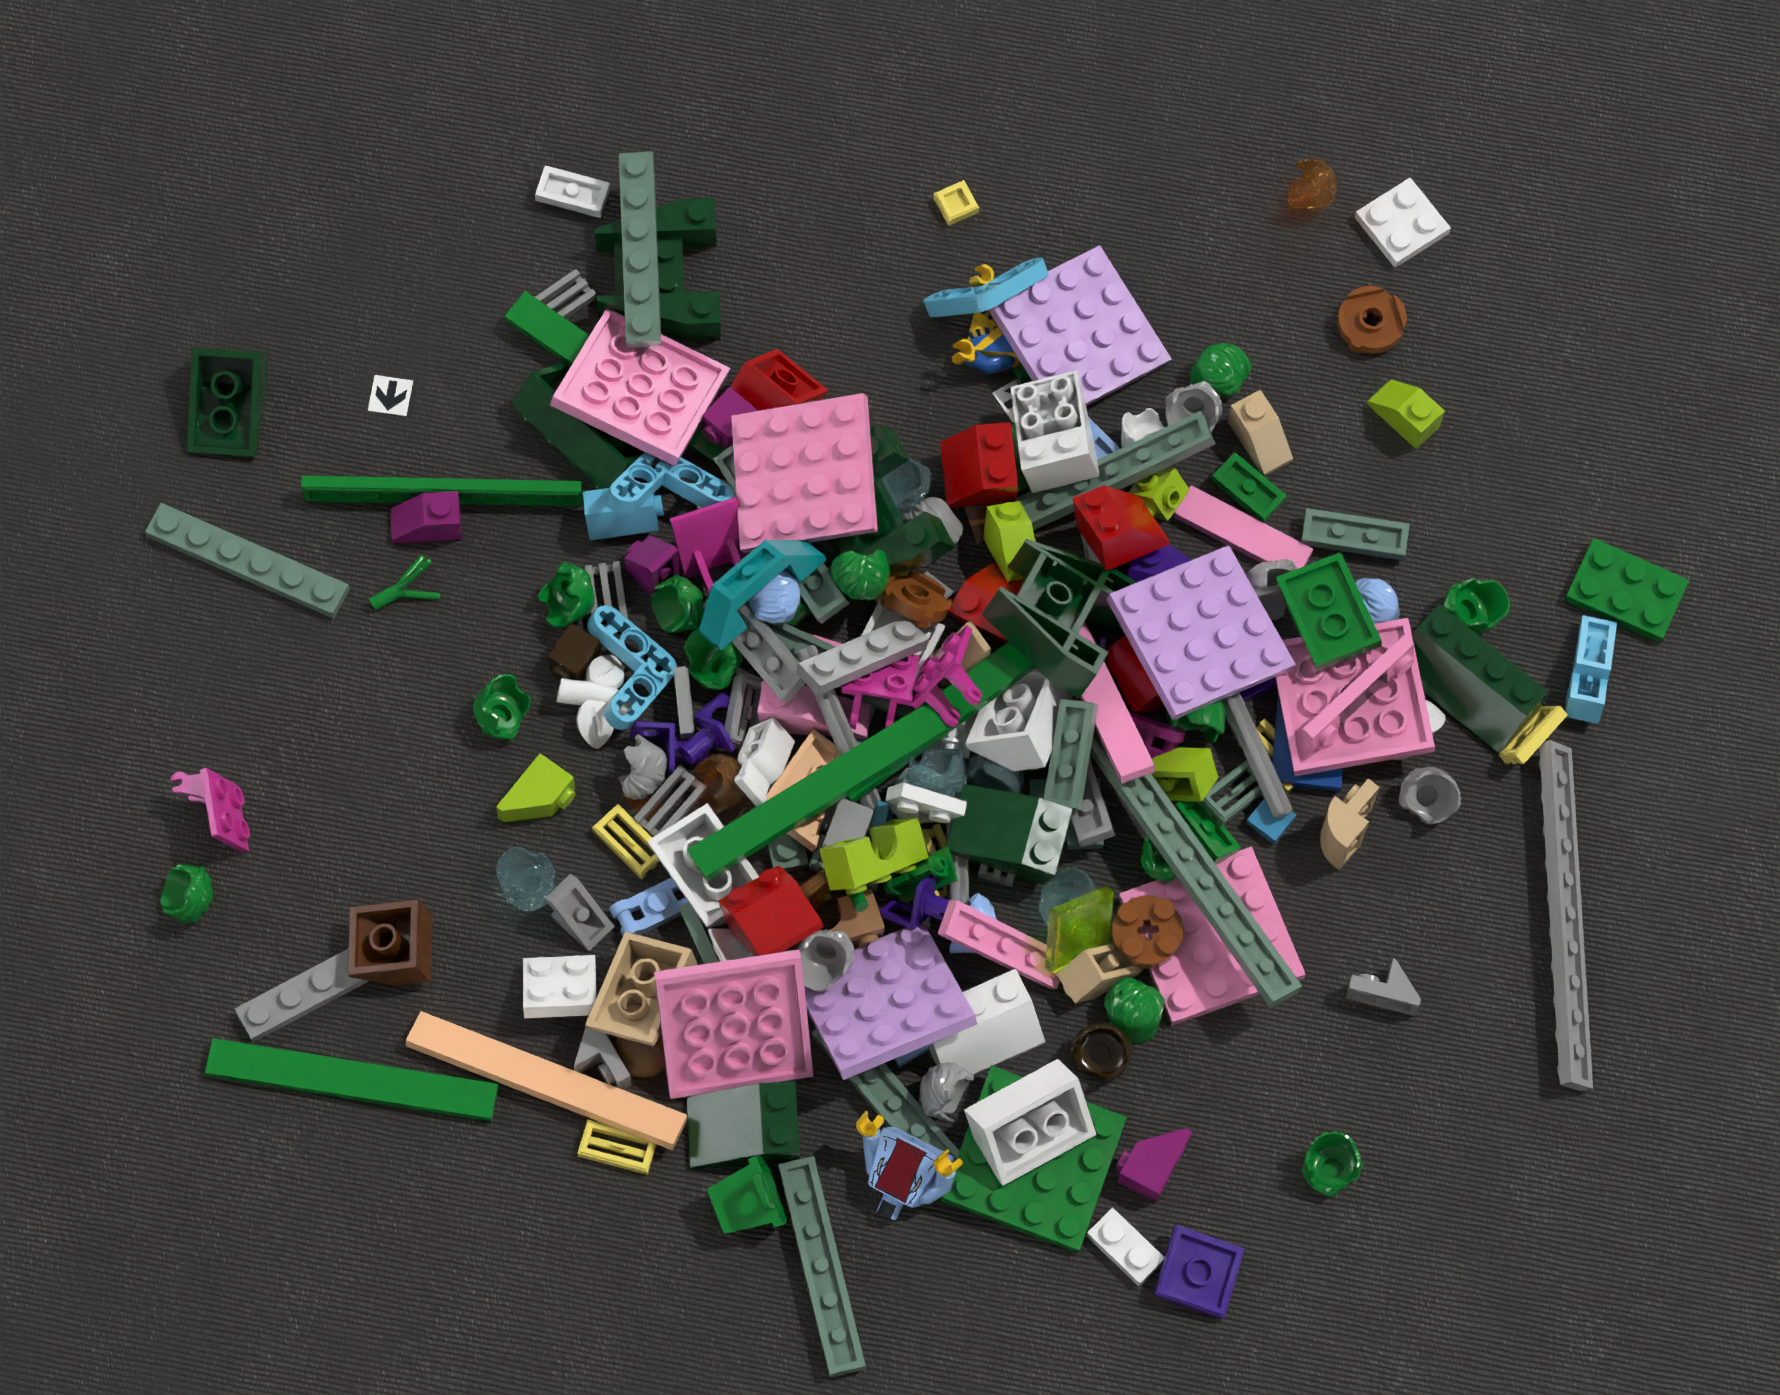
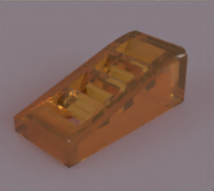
(816, 889)

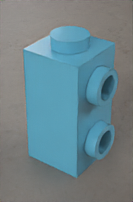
(606, 523)

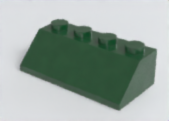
(586, 447)
(1474, 680)

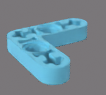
(989, 295)
(669, 476)
(644, 670)

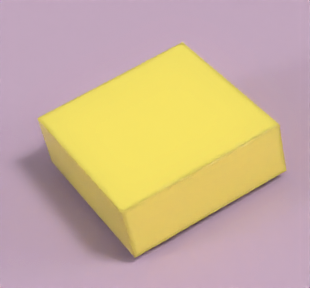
(956, 203)

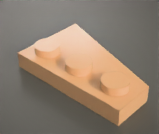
(811, 756)

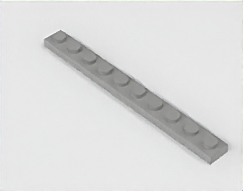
(1565, 917)

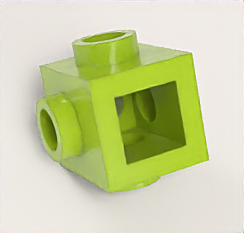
(1161, 492)

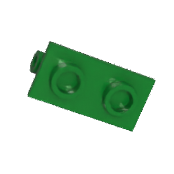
(938, 864)

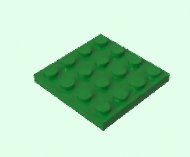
(1052, 1199)

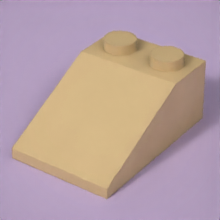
(628, 995)

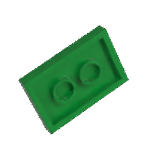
(1626, 590)
(1328, 611)

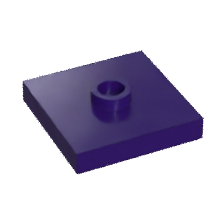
(1198, 1272)

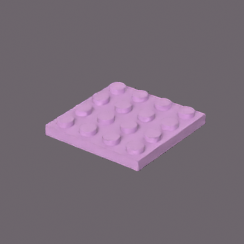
(1083, 323)
(1200, 632)
(889, 1003)

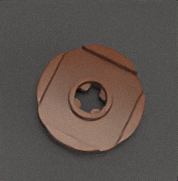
(1362, 336)
(916, 598)
(1134, 946)

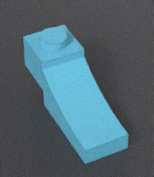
(1591, 669)

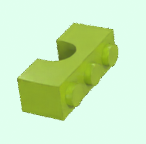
(855, 862)

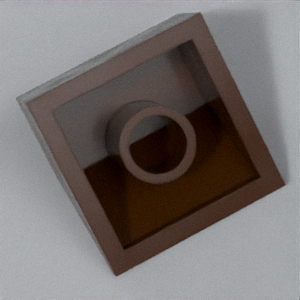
(391, 943)

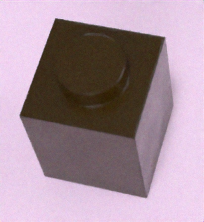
(573, 654)

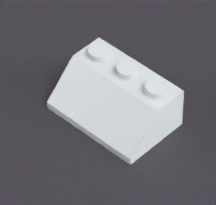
(1019, 724)
(671, 850)
(1003, 1028)
(1031, 1121)

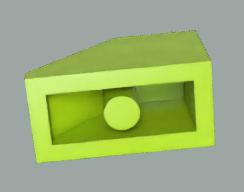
(1407, 411)
(1005, 532)
(1185, 773)
(537, 792)

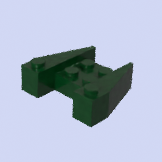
(679, 226)
(905, 544)
(1051, 609)

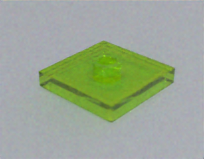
(1078, 927)

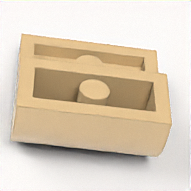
(1346, 823)

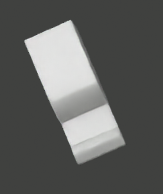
(763, 758)

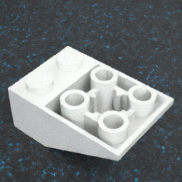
(1054, 432)

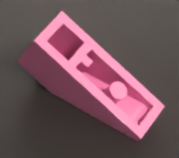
(804, 715)

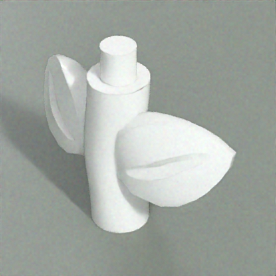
(602, 683)

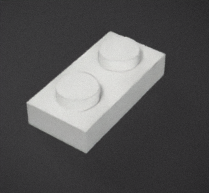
(572, 191)
(914, 799)
(1125, 1246)

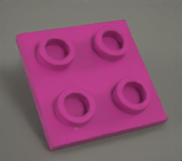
(708, 539)
(946, 665)
(889, 682)
(222, 802)

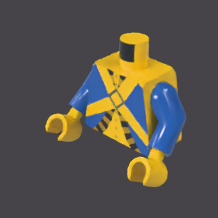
(986, 345)

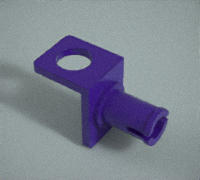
(664, 732)
(711, 732)
(924, 905)

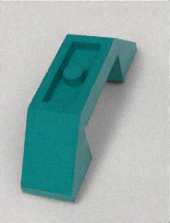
(721, 619)

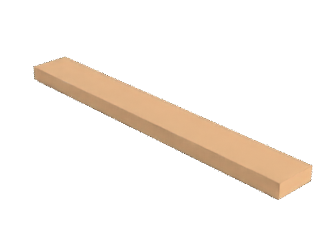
(546, 1080)

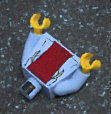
(904, 1167)

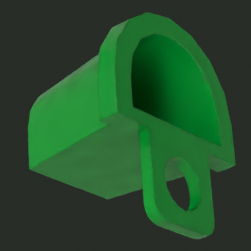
(748, 1198)

